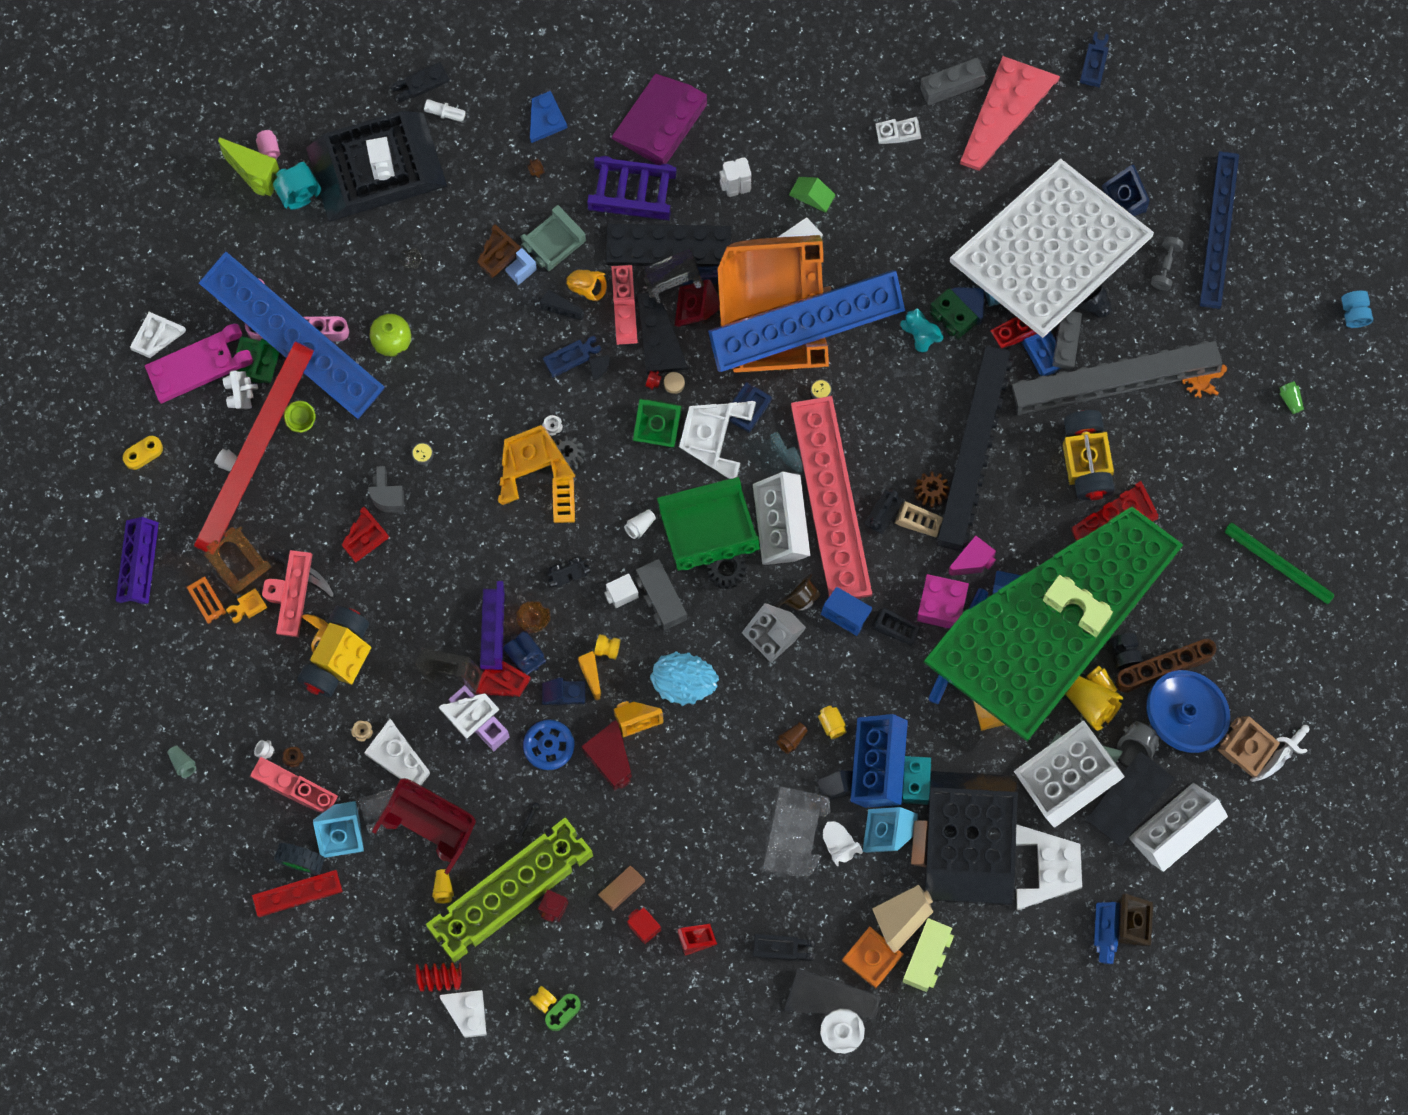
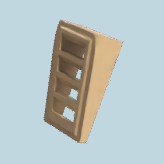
(908, 523)

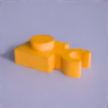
(250, 604)

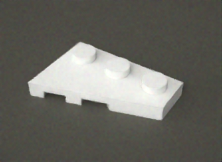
(396, 755)

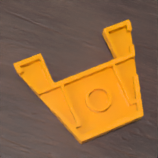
(527, 454)

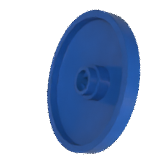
(1188, 711)

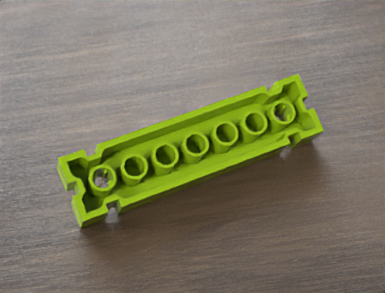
(509, 890)

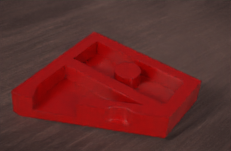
(364, 536)
(503, 681)

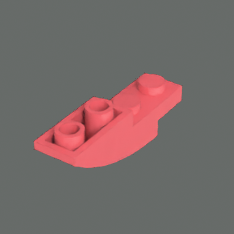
(624, 304)
(293, 786)

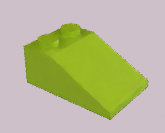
(254, 167)

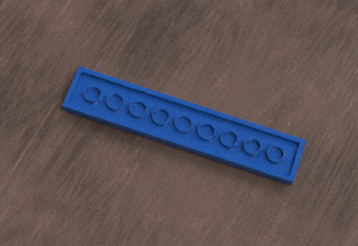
(806, 321)
(283, 326)

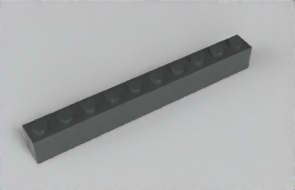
(1116, 377)

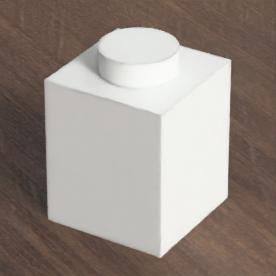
(621, 591)

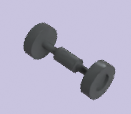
(1171, 244)

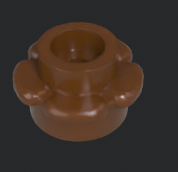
(536, 167)
(287, 756)

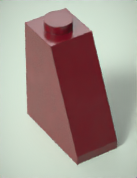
(609, 756)

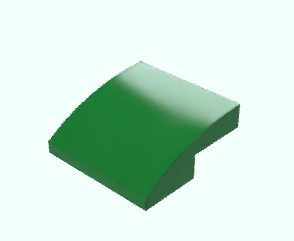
(264, 359)

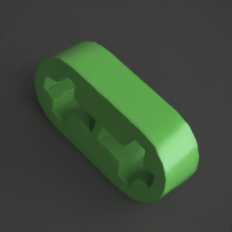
(558, 1008)

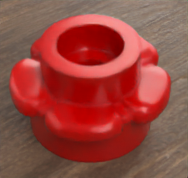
(653, 380)

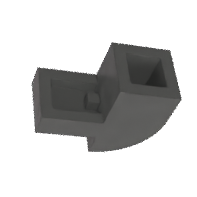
(385, 497)

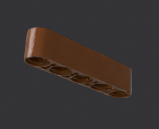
(1173, 658)

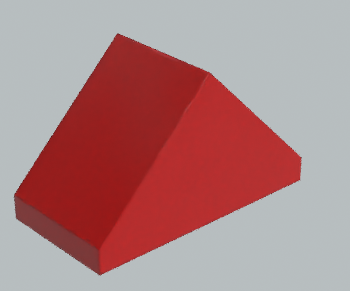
(696, 938)

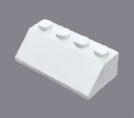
(781, 519)
(1178, 826)

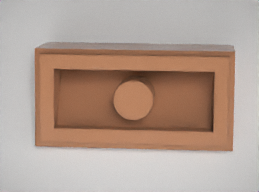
(920, 843)
(621, 888)

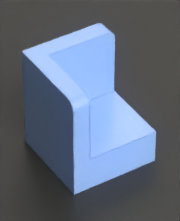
(521, 267)

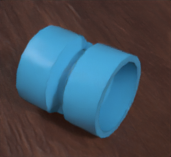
(1357, 309)

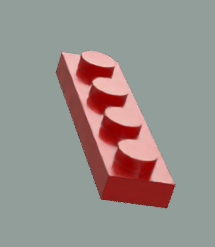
(297, 893)

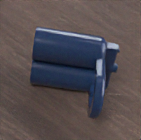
(525, 653)

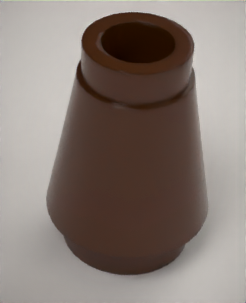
(791, 738)

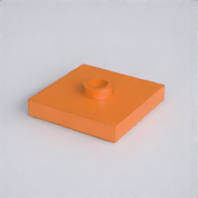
(872, 957)

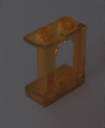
(247, 549)

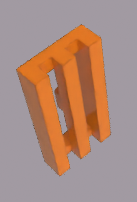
(215, 614)

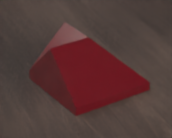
(696, 303)

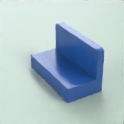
(846, 611)

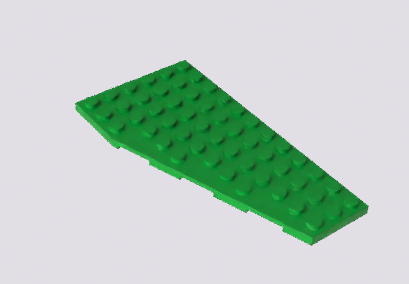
(1023, 654)

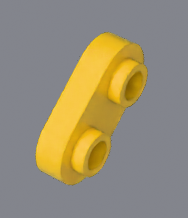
(143, 453)

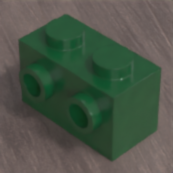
(953, 314)

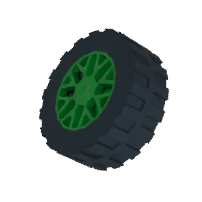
(299, 858)

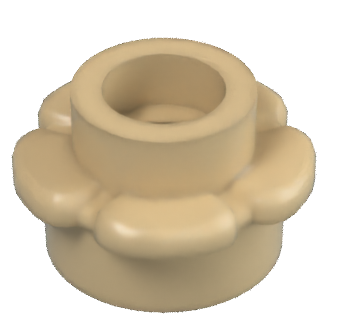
(362, 725)

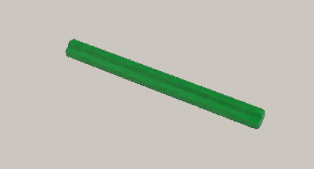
(1279, 563)

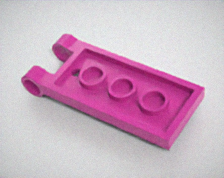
(197, 364)

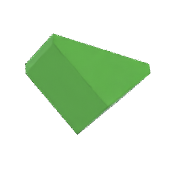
(813, 192)

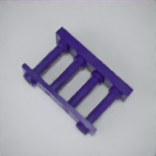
(636, 207)

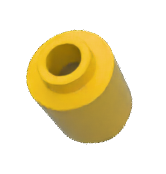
(832, 722)

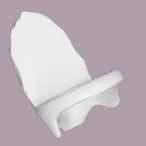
(840, 843)

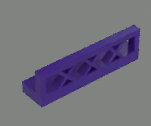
(140, 560)
(492, 627)

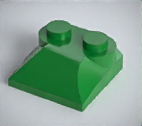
(657, 422)

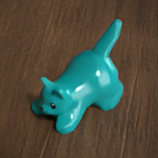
(922, 330)

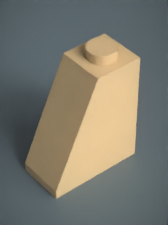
(903, 916)

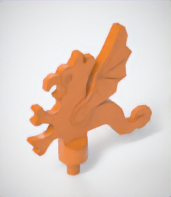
(1202, 383)

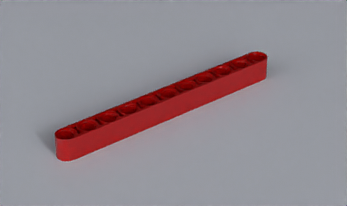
(254, 446)

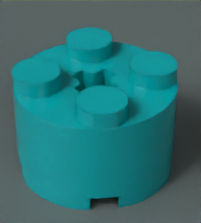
(296, 186)

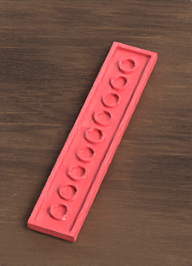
(831, 497)

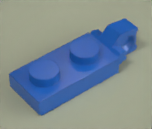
(1107, 930)

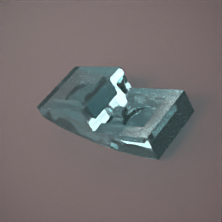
(789, 456)

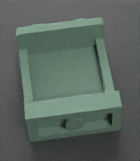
(553, 239)

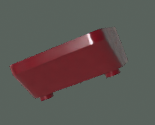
(429, 817)

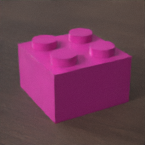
(942, 601)

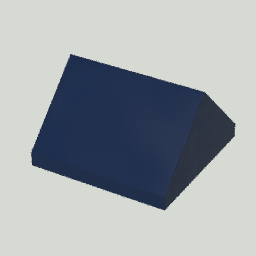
(1128, 191)

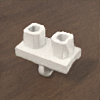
(241, 388)

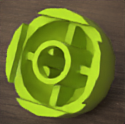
(390, 334)

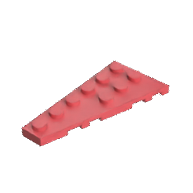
(1008, 102)

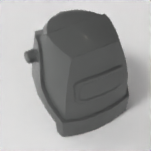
(1135, 739)

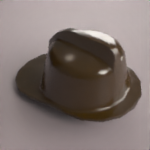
(802, 596)

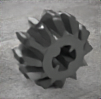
(575, 450)

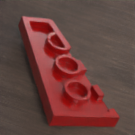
(1136, 498)

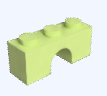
(1065, 592)

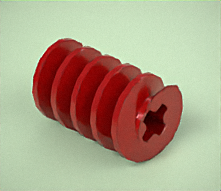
(438, 977)

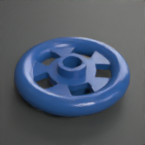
(545, 727)

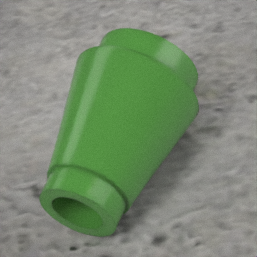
(1292, 397)

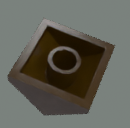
(1135, 921)

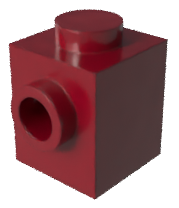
(552, 906)

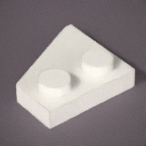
(155, 335)
(469, 713)
(467, 1012)

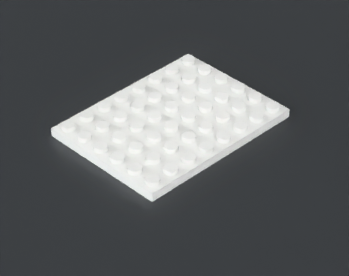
(1051, 247)

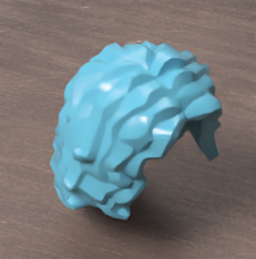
(683, 678)

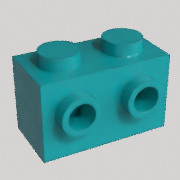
(916, 780)

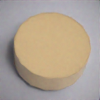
(674, 383)

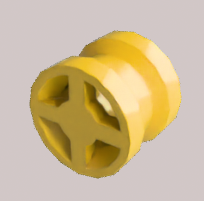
(543, 999)

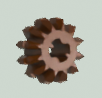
(927, 483)

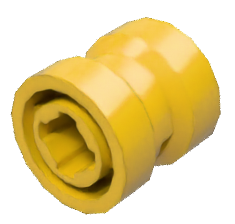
(607, 647)

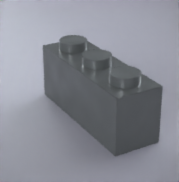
(952, 81)
(660, 595)

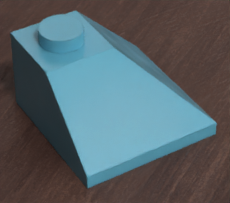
(888, 829)
(339, 830)

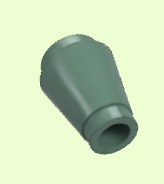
(182, 762)

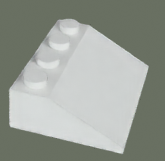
(1069, 774)

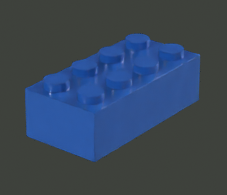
(879, 761)

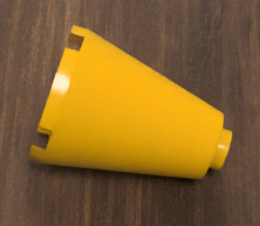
(1094, 702)

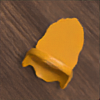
(583, 283)
(318, 623)

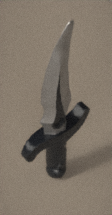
(314, 576)

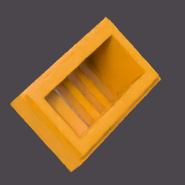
(563, 518)
(589, 669)

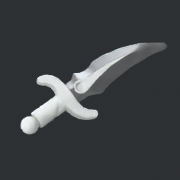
(1283, 754)

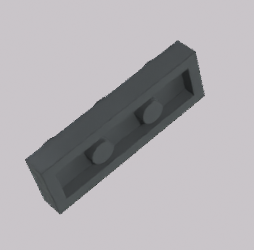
(1067, 341)

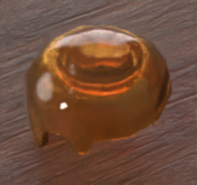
(532, 617)

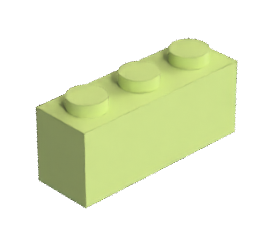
(928, 955)

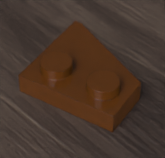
(497, 252)

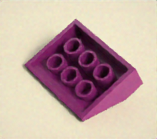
(660, 118)

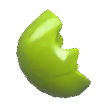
(299, 416)

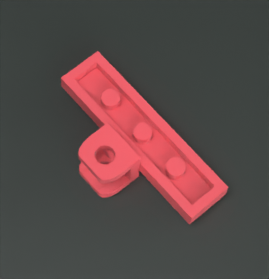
(290, 593)

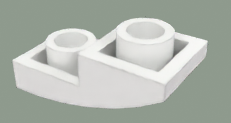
(900, 131)

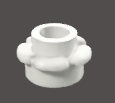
(553, 420)
(264, 749)

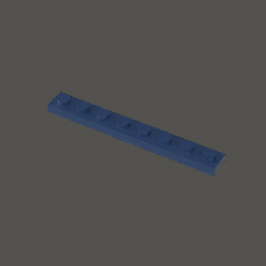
(1219, 230)

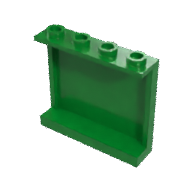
(708, 524)

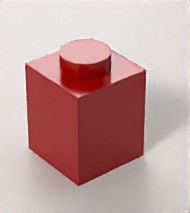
(643, 925)

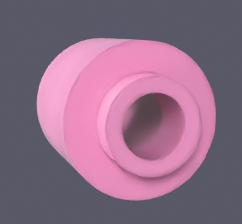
(267, 144)

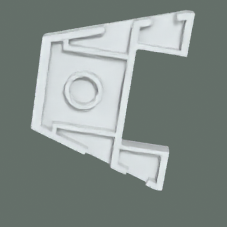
(706, 432)
(1057, 866)

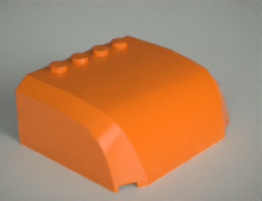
(769, 275)

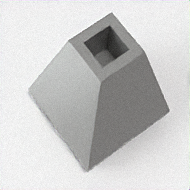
(773, 631)

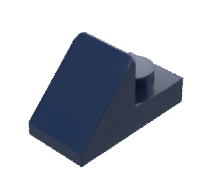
(563, 692)

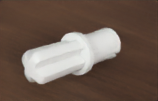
(444, 110)

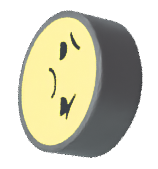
(820, 389)
(422, 453)

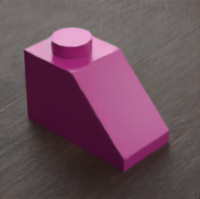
(973, 558)

